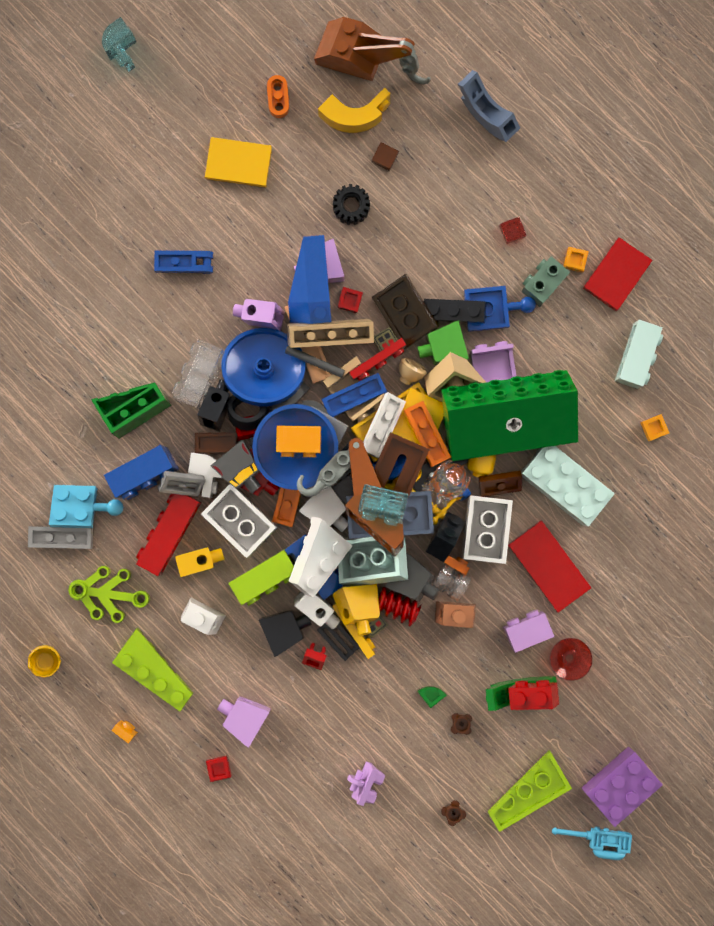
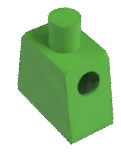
(443, 342)

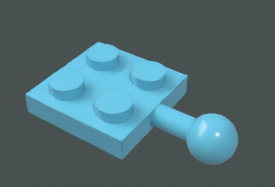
(76, 506)

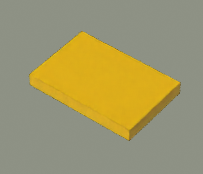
(238, 162)
(413, 397)

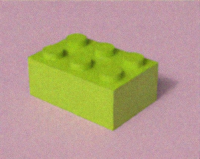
(263, 578)

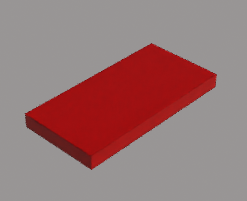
(549, 566)

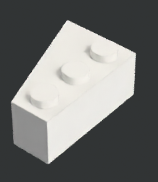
(319, 557)

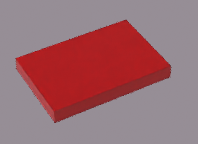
(617, 274)

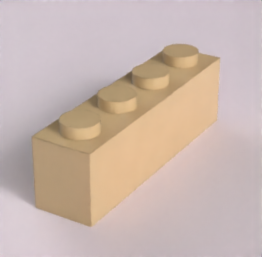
(330, 333)

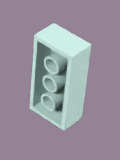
(567, 484)

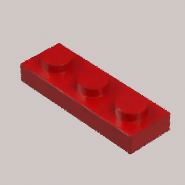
(378, 361)

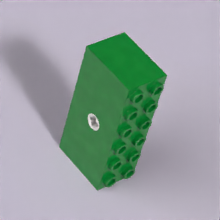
(510, 415)

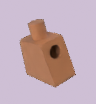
(455, 614)

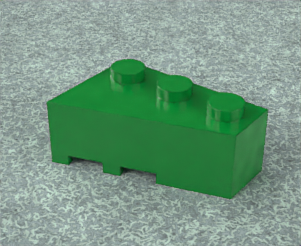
(131, 408)

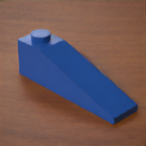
(310, 289)

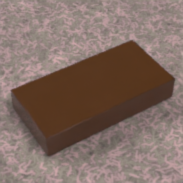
(215, 442)

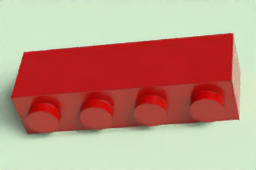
(168, 533)

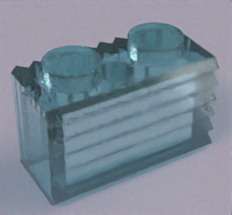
(382, 504)

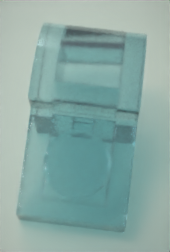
(116, 40)

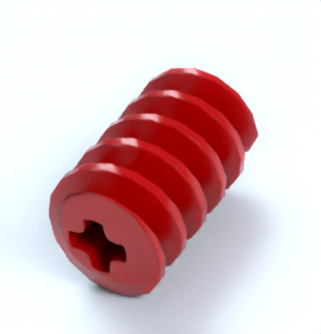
(398, 607)

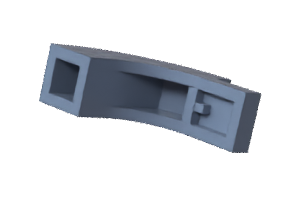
(485, 110)

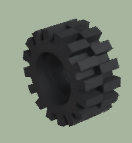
(351, 192)

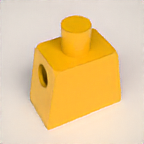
(188, 564)
(358, 606)

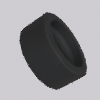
(241, 422)

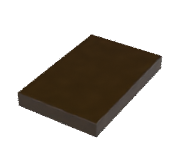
(405, 311)

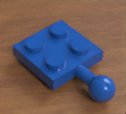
(497, 307)

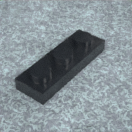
(457, 310)

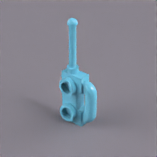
(603, 837)

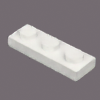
(383, 424)

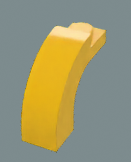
(354, 119)

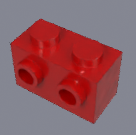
(533, 695)

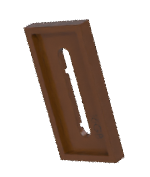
(415, 459)

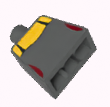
(238, 467)

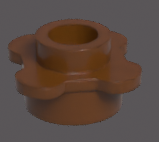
(465, 728)
(453, 819)

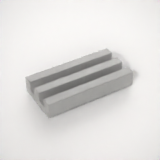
(183, 481)

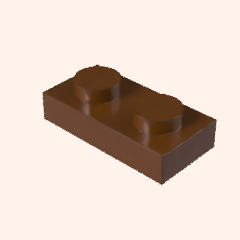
(500, 483)

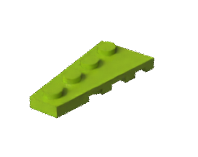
(146, 666)
(532, 791)

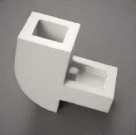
(200, 465)

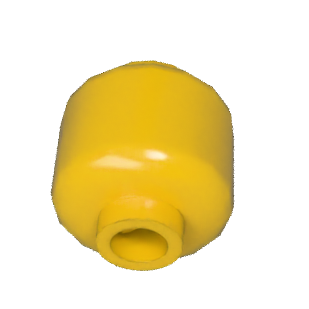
(482, 465)

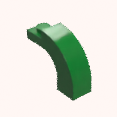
(498, 694)

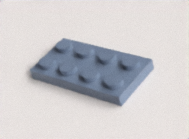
(416, 520)

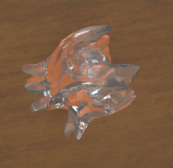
(447, 482)

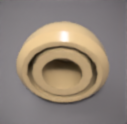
(411, 371)

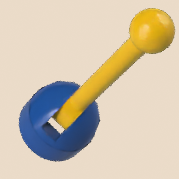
(465, 495)

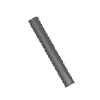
(315, 361)

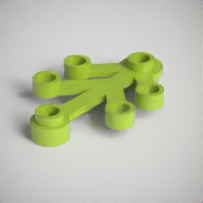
(106, 593)

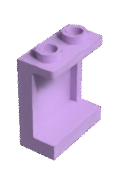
(494, 361)

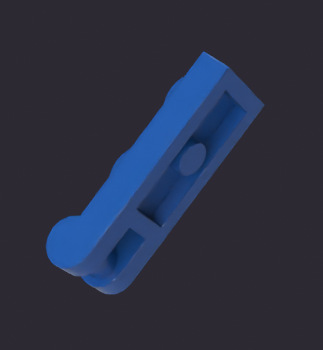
(182, 262)

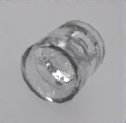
(452, 583)

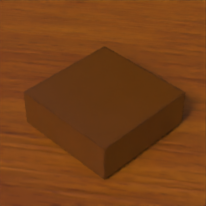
(385, 156)

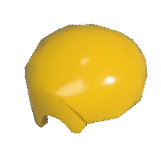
(44, 661)

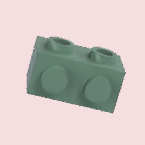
(545, 281)

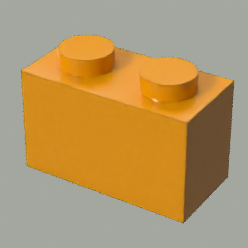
(298, 440)

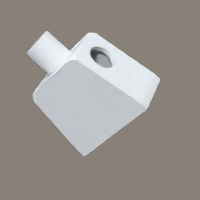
(327, 507)
(309, 606)
(202, 617)

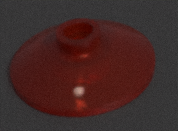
(578, 666)

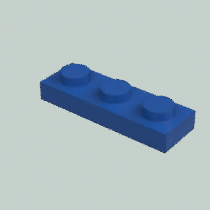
(354, 395)

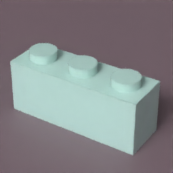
(639, 354)

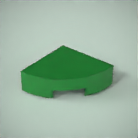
(431, 695)

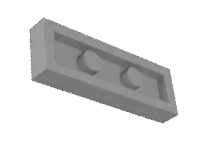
(60, 537)

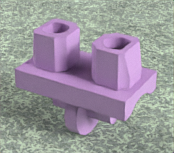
(363, 782)

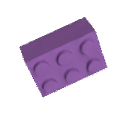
(622, 786)

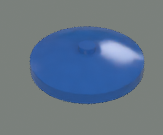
(259, 368)
(286, 470)

